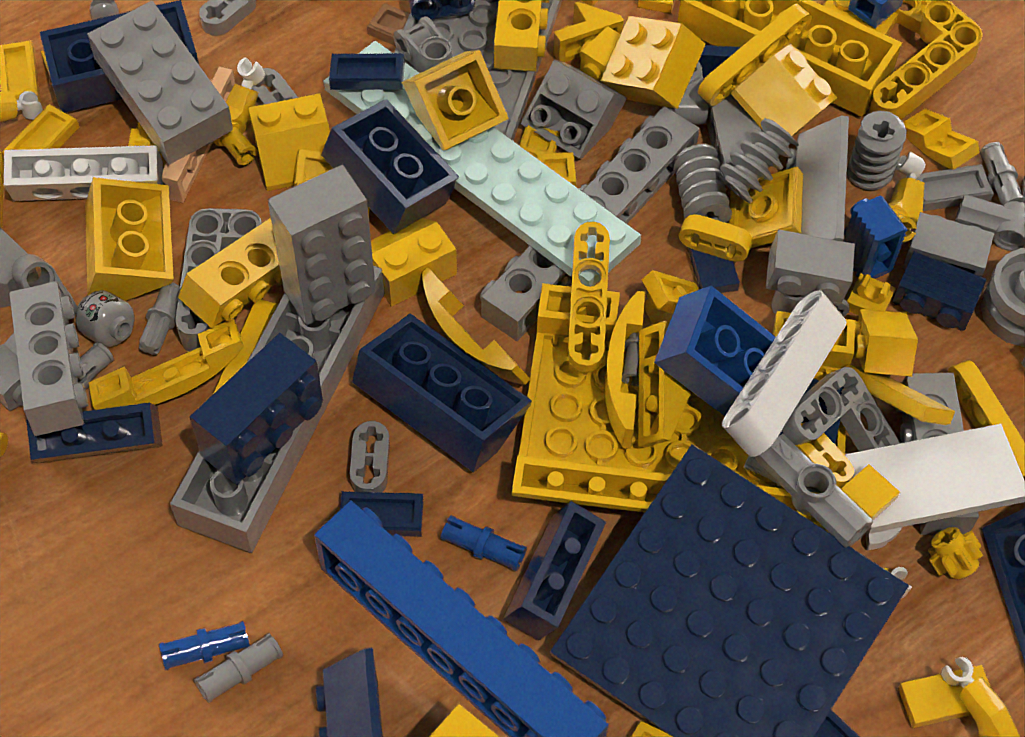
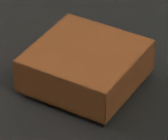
(386, 22)

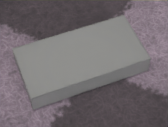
(948, 186)

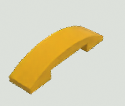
(444, 307)
(173, 377)
(622, 405)

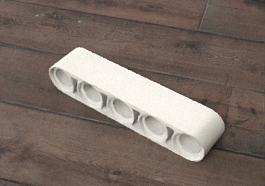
(784, 374)

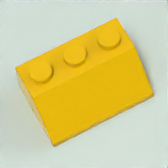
(128, 237)

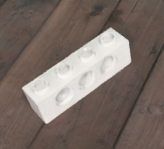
(69, 171)

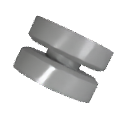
(1005, 299)

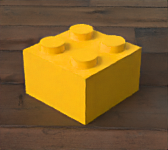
(653, 61)

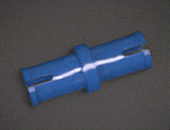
(483, 543)
(204, 645)

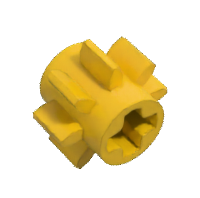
(955, 553)

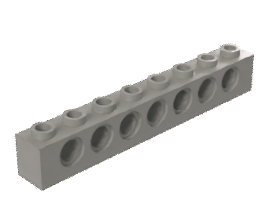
(619, 187)

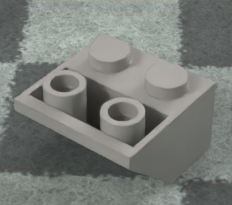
(575, 107)

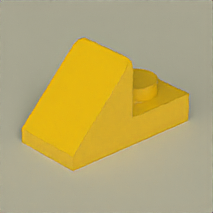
(587, 24)
(664, 294)

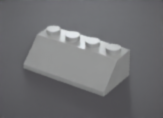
(824, 169)

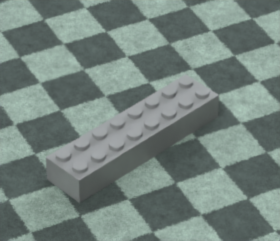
(239, 513)

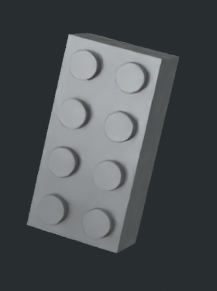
(160, 82)
(323, 244)

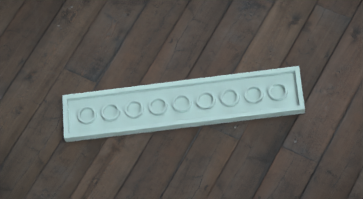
(512, 185)

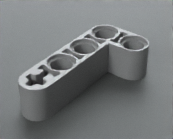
(226, 228)

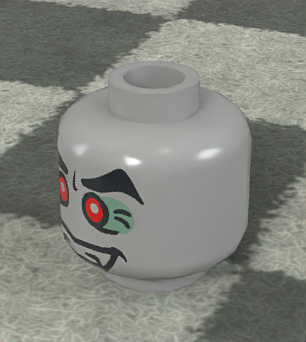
(105, 318)

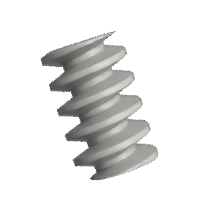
(876, 150)
(757, 159)
(699, 183)

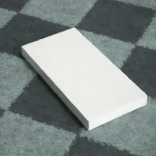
(945, 476)

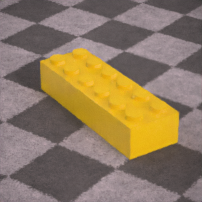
(835, 46)

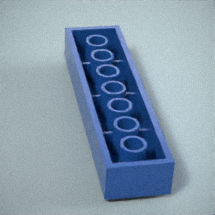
(450, 632)

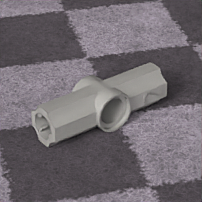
(1004, 221)
(831, 507)

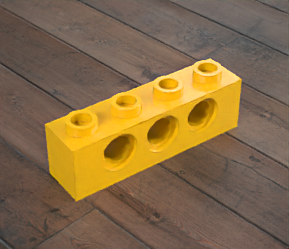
(518, 34)
(233, 277)

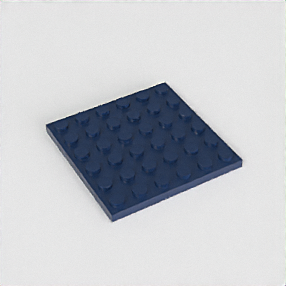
(728, 612)

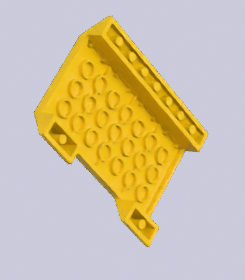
(568, 437)

